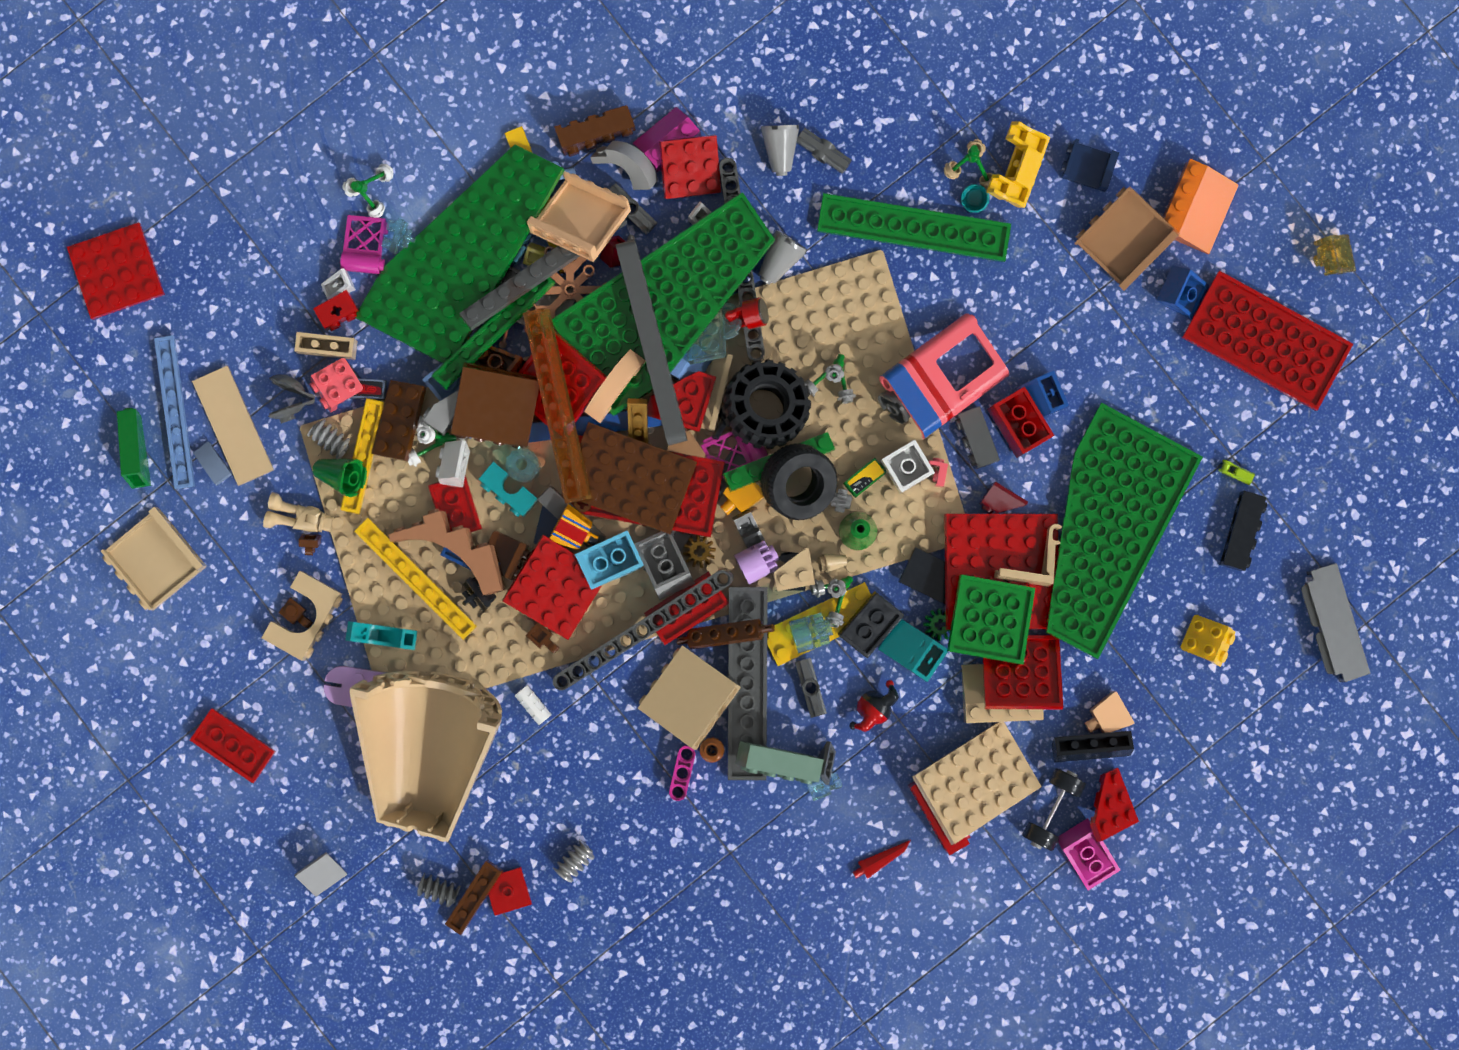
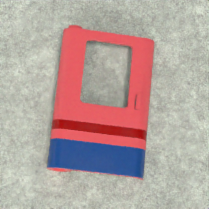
(926, 389)

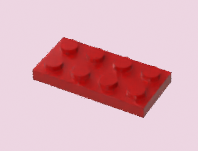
(693, 616)
(232, 745)

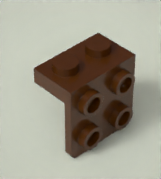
(509, 554)

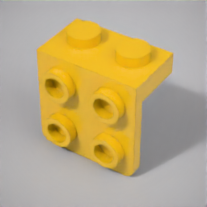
(1208, 640)

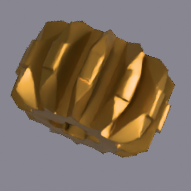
(705, 555)

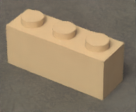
(326, 345)

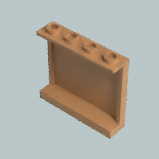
(1126, 237)

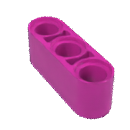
(682, 782)

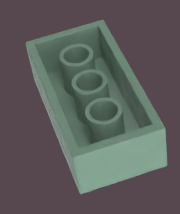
(780, 762)

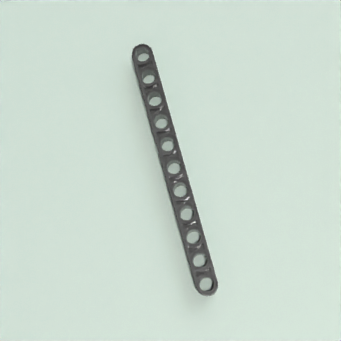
(744, 288)
(651, 342)
(633, 632)

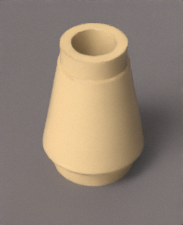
(831, 562)

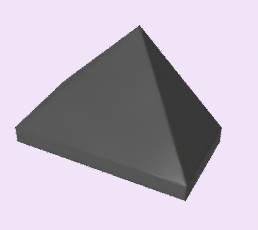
(828, 754)

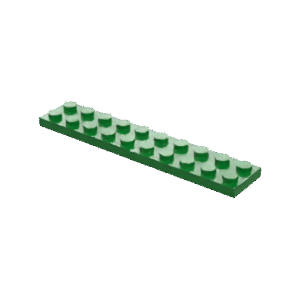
(914, 227)

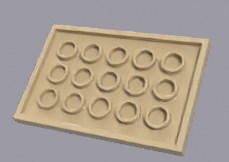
(976, 782)

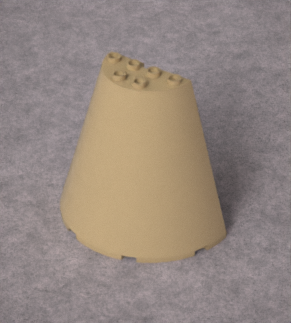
(423, 746)

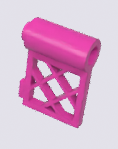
(359, 259)
(748, 451)

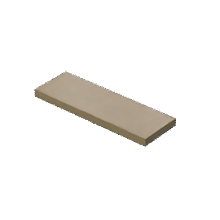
(233, 425)

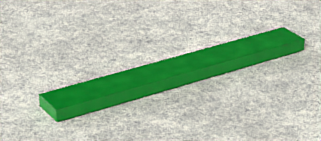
(488, 335)

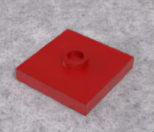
(509, 892)

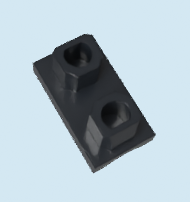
(474, 595)

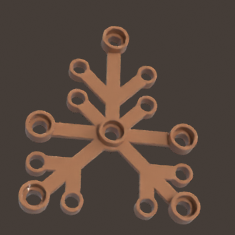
(569, 282)

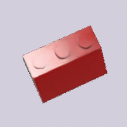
(1020, 422)

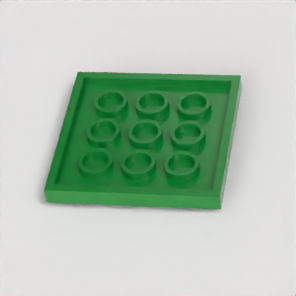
(991, 619)

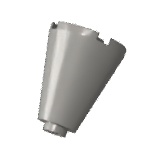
(780, 146)
(780, 257)

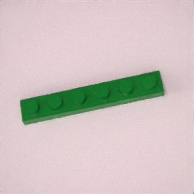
(752, 471)

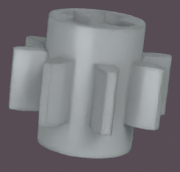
(841, 500)

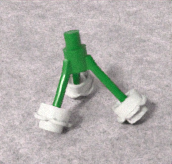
(354, 187)
(426, 435)

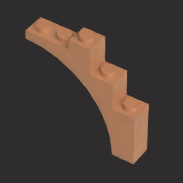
(481, 561)

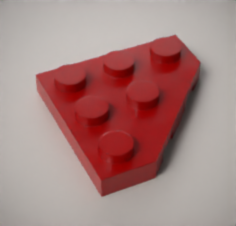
(692, 396)
(1113, 807)

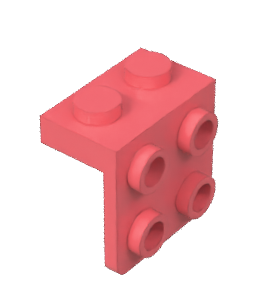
(335, 384)

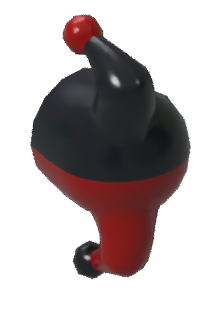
(875, 707)

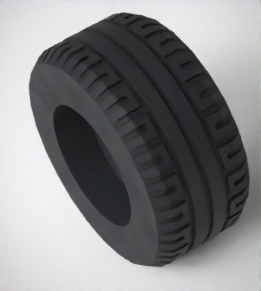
(815, 497)

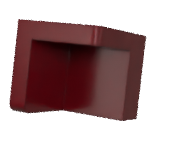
(609, 253)

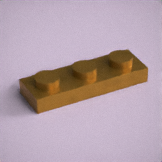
(638, 419)

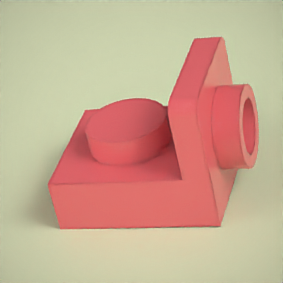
(940, 474)

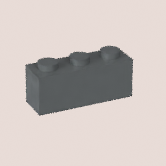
(977, 438)

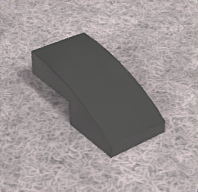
(748, 528)

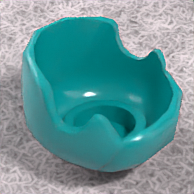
(975, 198)

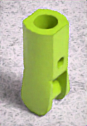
(1239, 473)

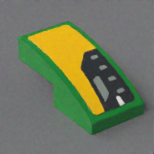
(865, 477)

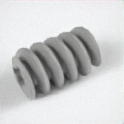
(329, 439)
(574, 861)

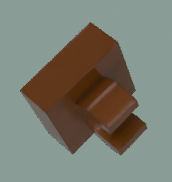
(310, 542)

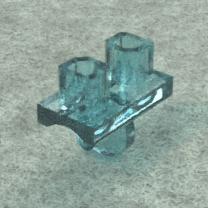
(401, 236)

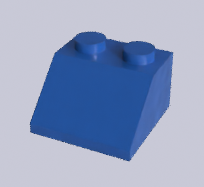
(1182, 291)

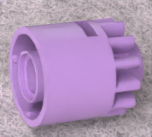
(757, 561)

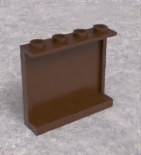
(495, 405)

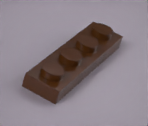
(474, 897)

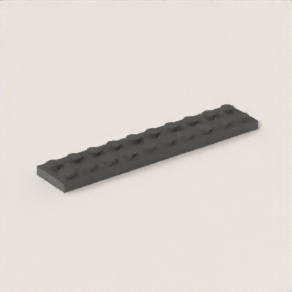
(749, 670)

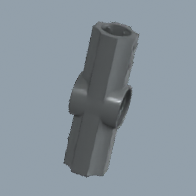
(823, 151)
(640, 216)
(813, 700)

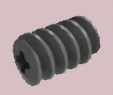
(438, 890)

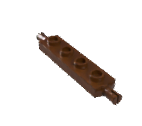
(725, 634)

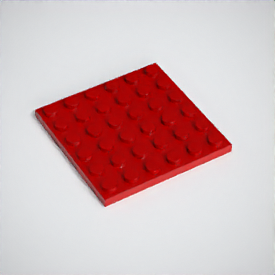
(988, 542)

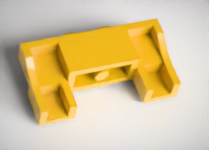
(1023, 166)

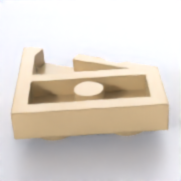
(795, 572)

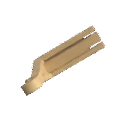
(1047, 575)

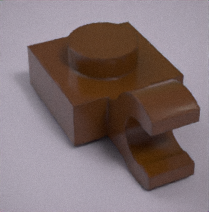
(294, 612)
(541, 636)

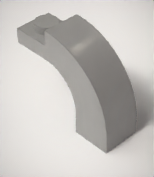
(631, 160)

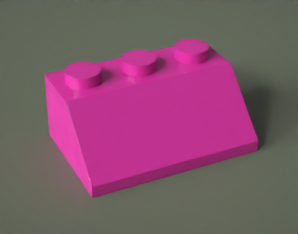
(672, 126)

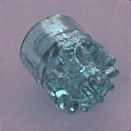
(528, 474)
(810, 632)

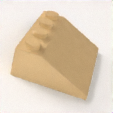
(974, 705)

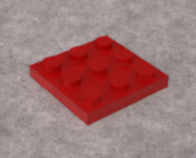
(690, 166)

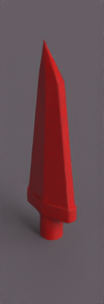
(876, 862)

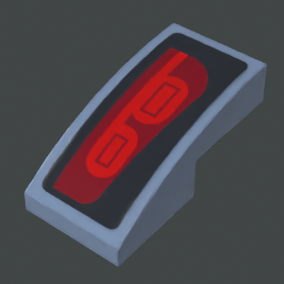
(372, 389)

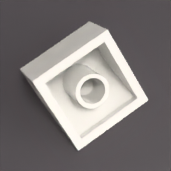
(453, 463)

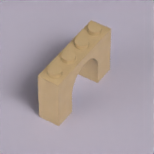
(325, 601)

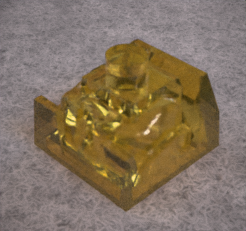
(1335, 255)

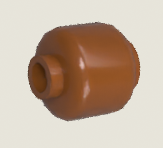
(709, 756)

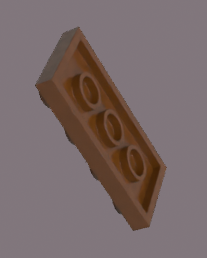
(399, 420)

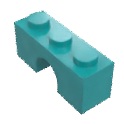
(494, 480)

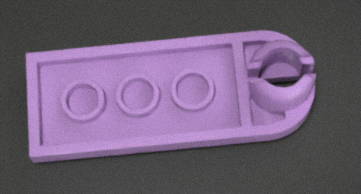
(347, 677)

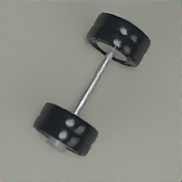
(1040, 836)

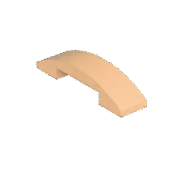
(614, 385)

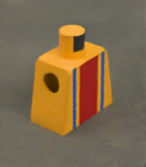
(573, 529)

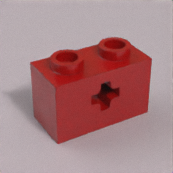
(327, 310)

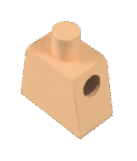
(1109, 715)

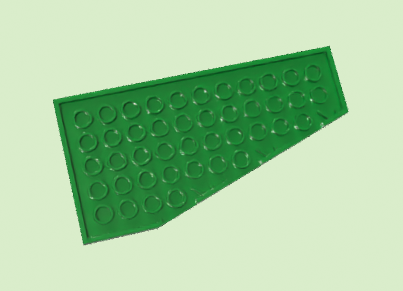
(460, 256)
(687, 287)
(1115, 513)

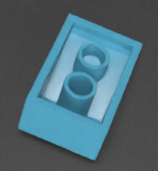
(609, 560)

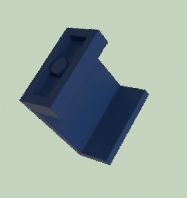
(1089, 166)

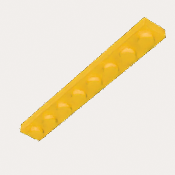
(415, 578)

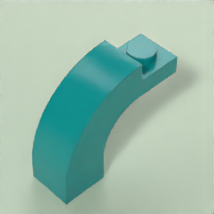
(381, 635)

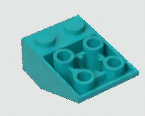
(913, 650)

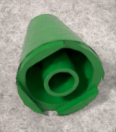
(341, 474)
(851, 537)

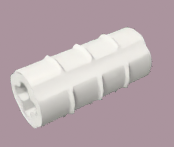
(533, 705)

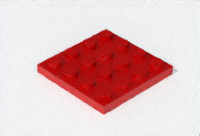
(115, 270)
(580, 375)
(551, 588)
(1026, 685)

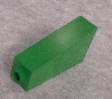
(132, 449)

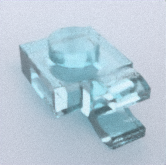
(819, 789)

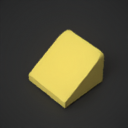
(533, 253)

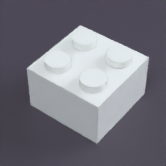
(907, 466)

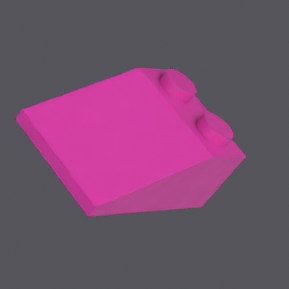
(1089, 858)

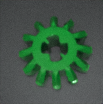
(932, 621)

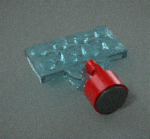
(725, 326)

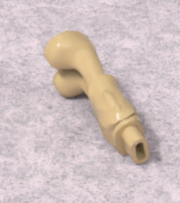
(306, 519)

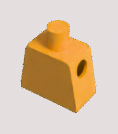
(742, 498)

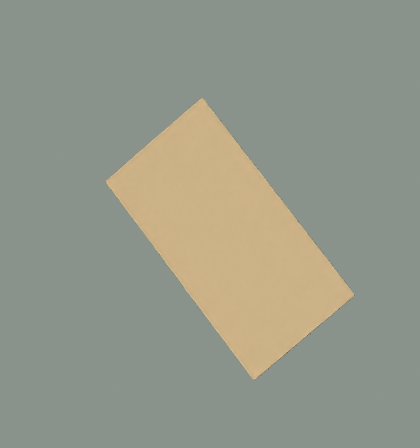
(811, 320)

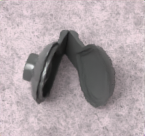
(290, 384)

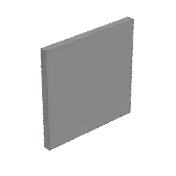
(320, 874)

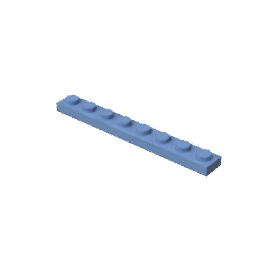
(174, 412)

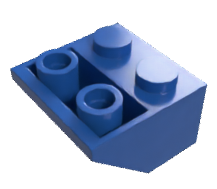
(1046, 393)

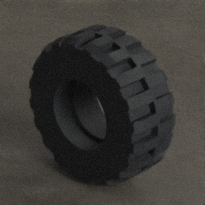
(784, 385)

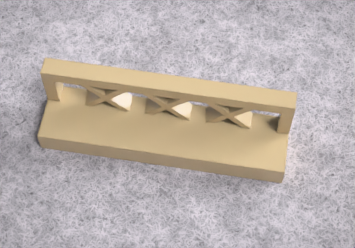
(720, 369)

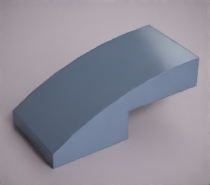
(212, 463)

